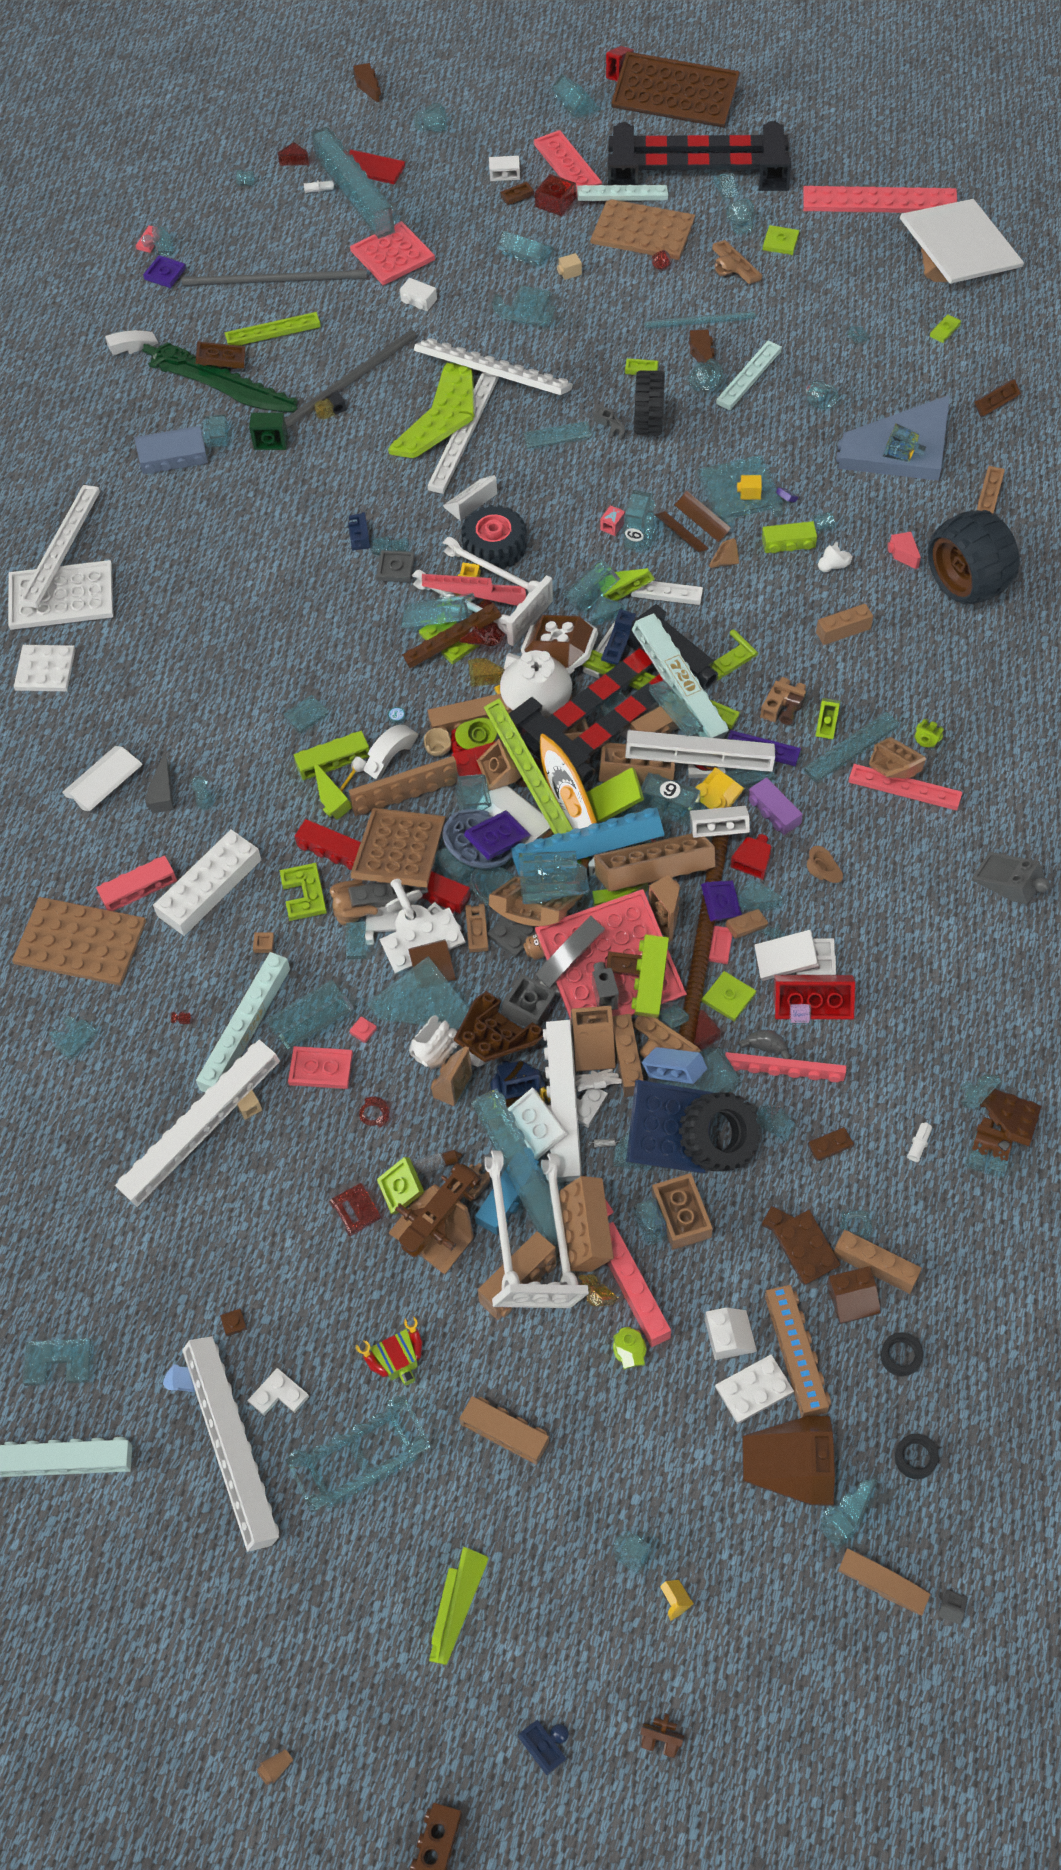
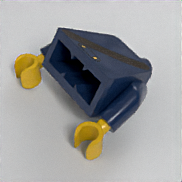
(516, 1079)

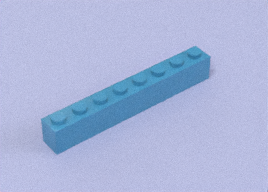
(598, 837)

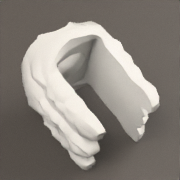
(433, 1043)

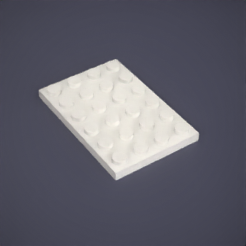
(73, 595)

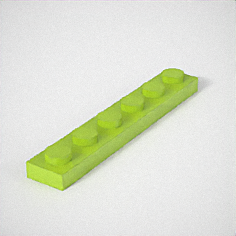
(273, 329)

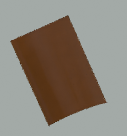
(701, 516)

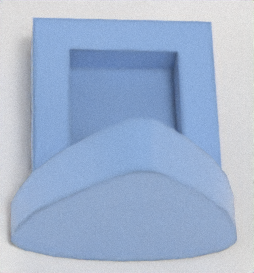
(178, 1379)

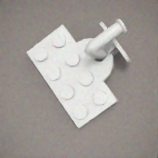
(417, 929)

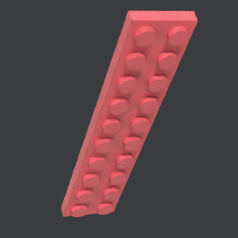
(875, 198)

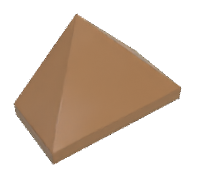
(726, 554)

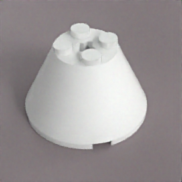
(538, 677)

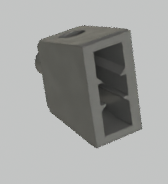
(604, 986)

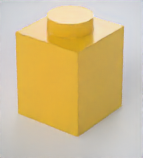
(750, 487)

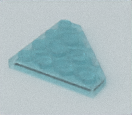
(419, 997)

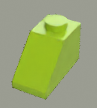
(827, 718)

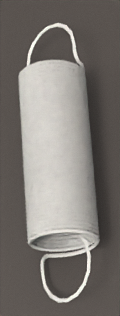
(604, 1142)

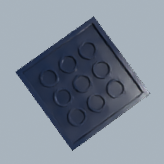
(656, 1125)

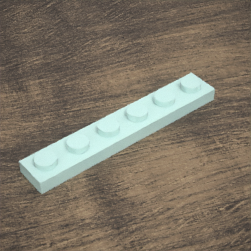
(622, 192)
(748, 375)

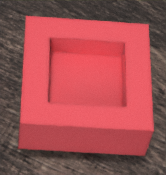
(363, 1029)

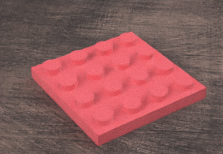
(393, 254)

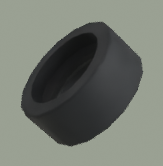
(897, 1369)
(925, 1442)

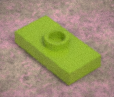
(945, 328)
(634, 365)

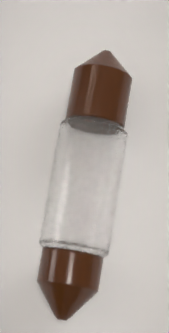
(436, 1162)

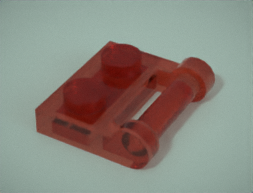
(361, 1206)

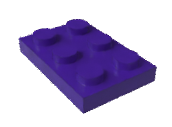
(497, 834)

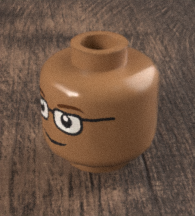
(533, 947)

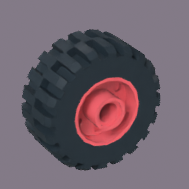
(495, 535)

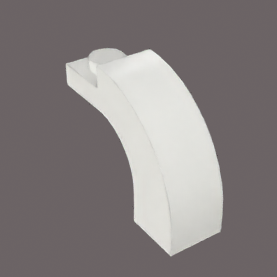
(386, 746)

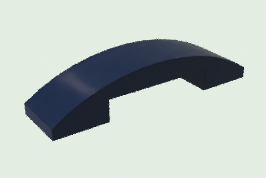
(619, 637)

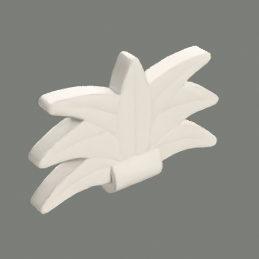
(597, 1080)

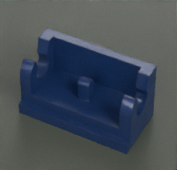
(358, 532)

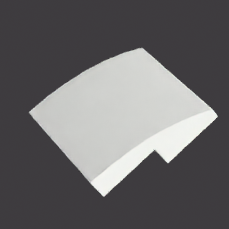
(825, 957)

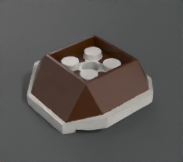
(563, 637)

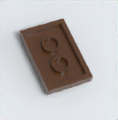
(220, 355)
(806, 1247)

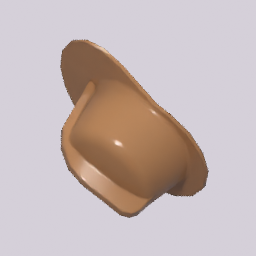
(823, 865)

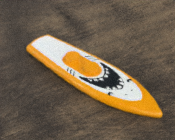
(565, 784)

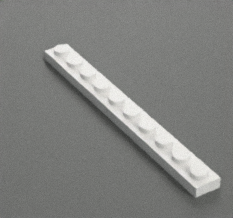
(460, 438)
(59, 546)

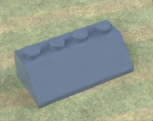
(171, 450)

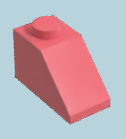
(904, 549)

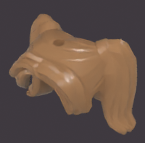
(342, 906)

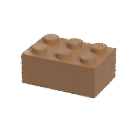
(682, 1211)

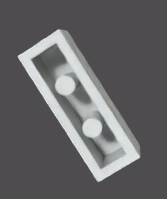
(719, 821)

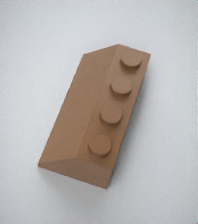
(614, 762)

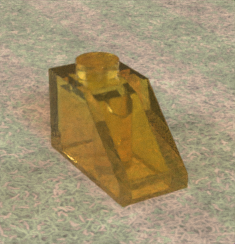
(484, 672)

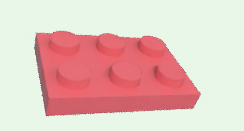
(320, 1067)

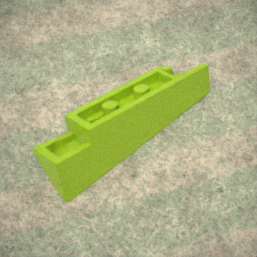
(455, 1603)

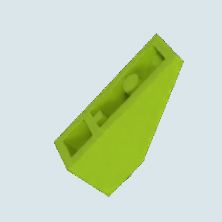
(628, 583)
(331, 796)

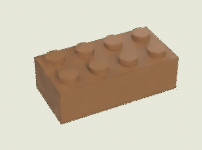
(586, 1224)
(530, 1264)

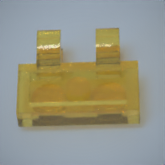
(598, 1294)

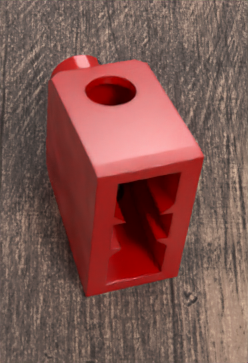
(752, 856)

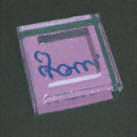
(800, 1014)

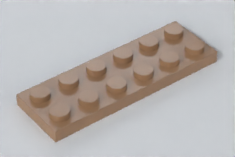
(403, 786)

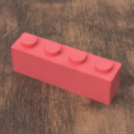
(136, 884)

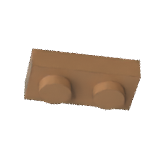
(746, 923)

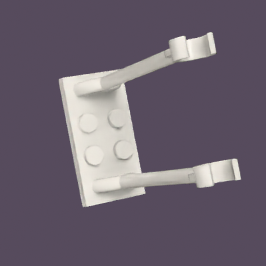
(526, 613)
(534, 1294)

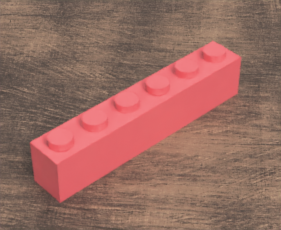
(637, 1292)

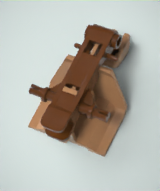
(437, 1222)

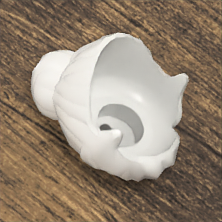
(834, 558)

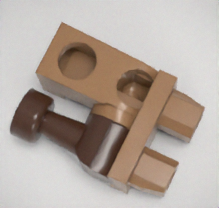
(783, 695)

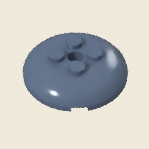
(462, 848)

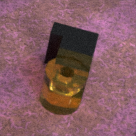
(330, 406)

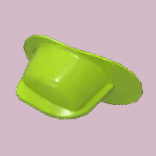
(475, 733)

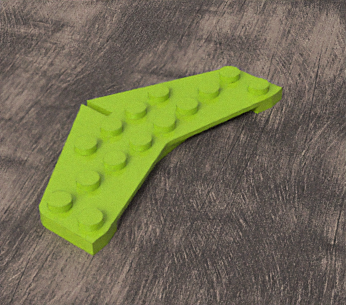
(450, 411)

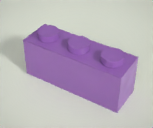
(775, 806)

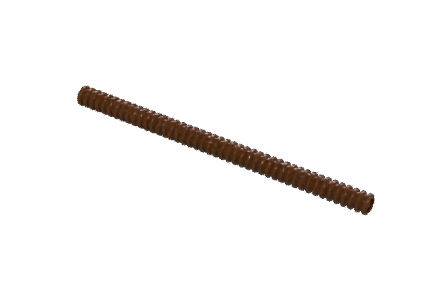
(702, 946)

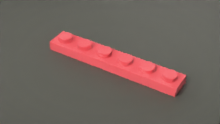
(906, 787)
(789, 1067)

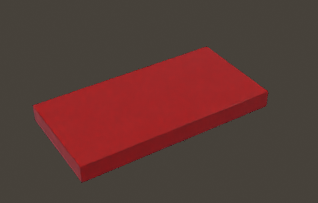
(379, 167)

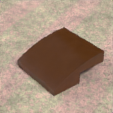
(438, 953)

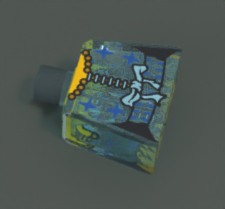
(903, 444)

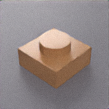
(263, 942)

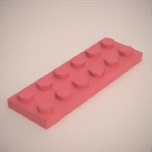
(566, 159)

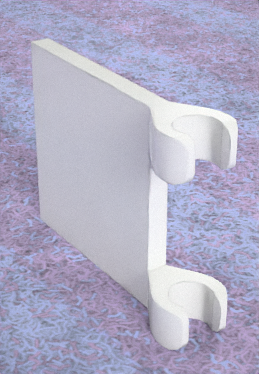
(381, 922)

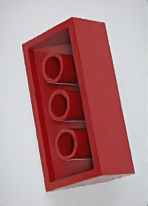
(827, 994)

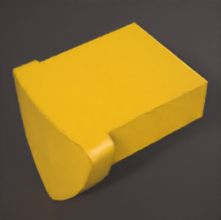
(677, 1598)

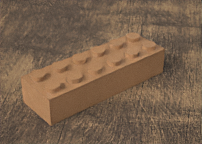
(654, 861)

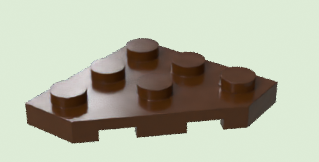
(1013, 1114)

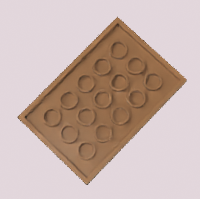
(642, 228)
(398, 847)
(79, 941)

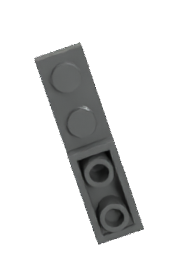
(377, 894)

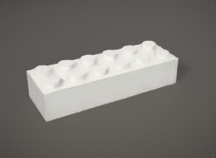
(207, 882)

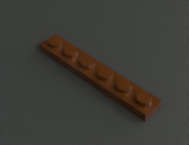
(451, 635)

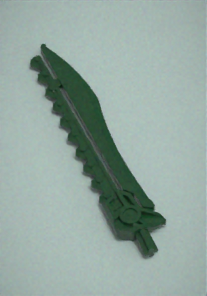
(182, 362)

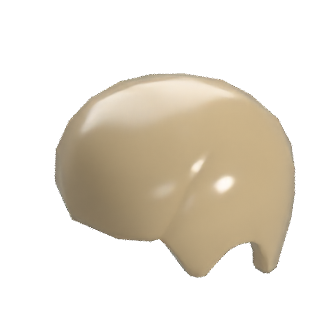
(437, 742)

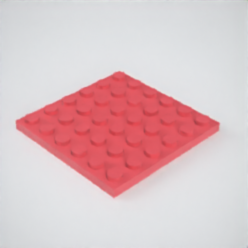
(625, 924)

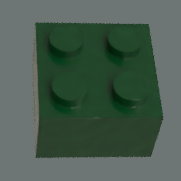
(268, 431)

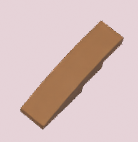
(884, 1581)

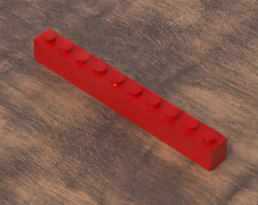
(343, 850)

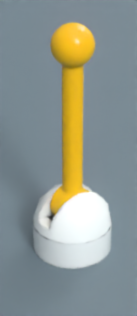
(357, 766)

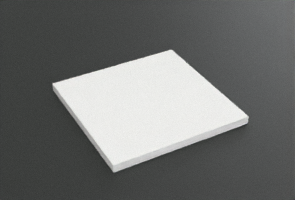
(961, 240)

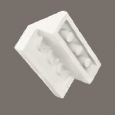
(102, 778)
(524, 812)

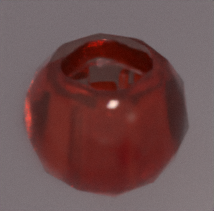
(661, 259)

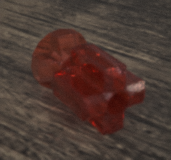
(183, 1017)

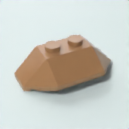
(896, 759)

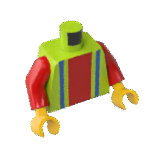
(395, 1355)

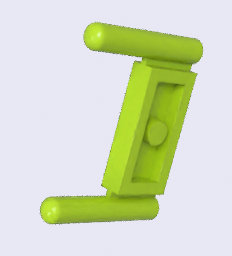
(735, 657)

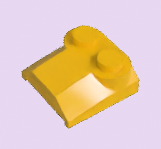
(718, 790)

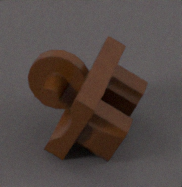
(652, 1733)

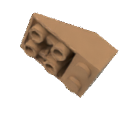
(593, 1038)

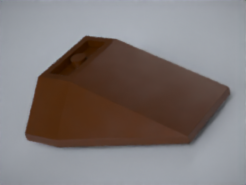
(492, 1034)
(793, 1460)

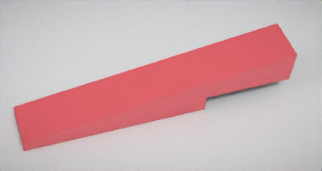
(479, 586)

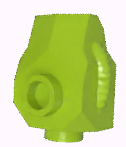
(928, 734)
(629, 1347)

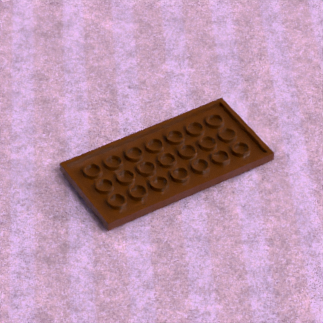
(675, 89)

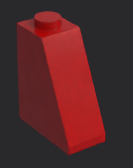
(614, 62)

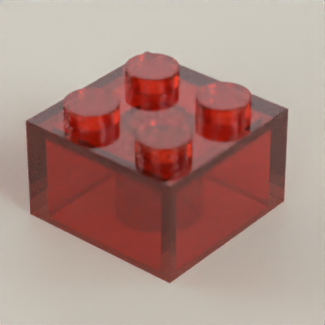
(555, 194)

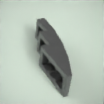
(569, 952)

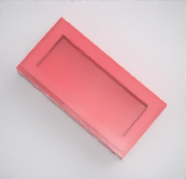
(720, 945)

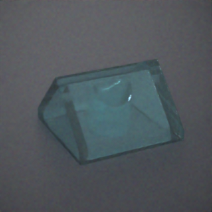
(472, 792)

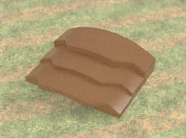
(508, 903)

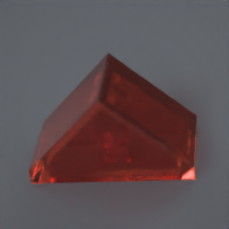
(293, 156)
(706, 1032)

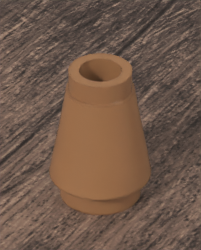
(273, 1767)

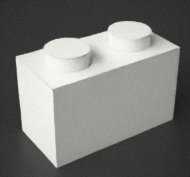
(504, 168)
(418, 294)

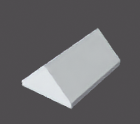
(472, 497)

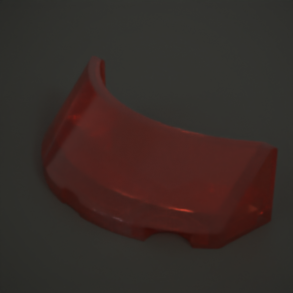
(487, 636)

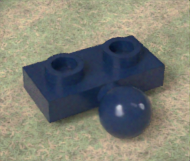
(543, 1745)

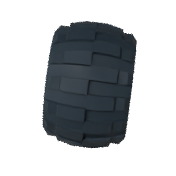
(973, 556)

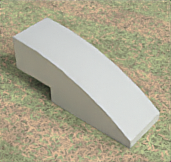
(129, 341)

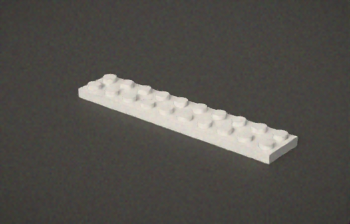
(490, 365)

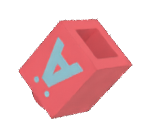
(612, 520)

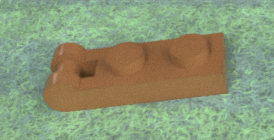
(476, 928)

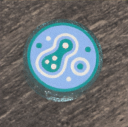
(396, 715)

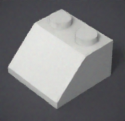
(729, 1332)

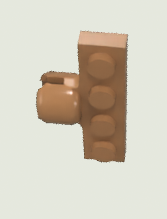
(732, 261)
(661, 1036)

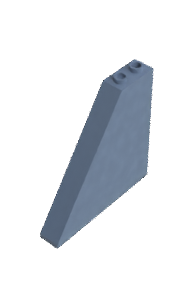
(864, 446)

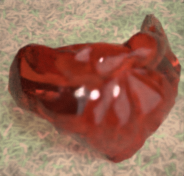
(382, 1104)

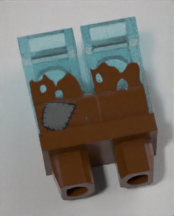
(989, 1141)

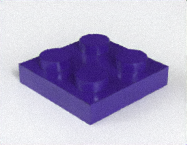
(164, 271)
(721, 900)

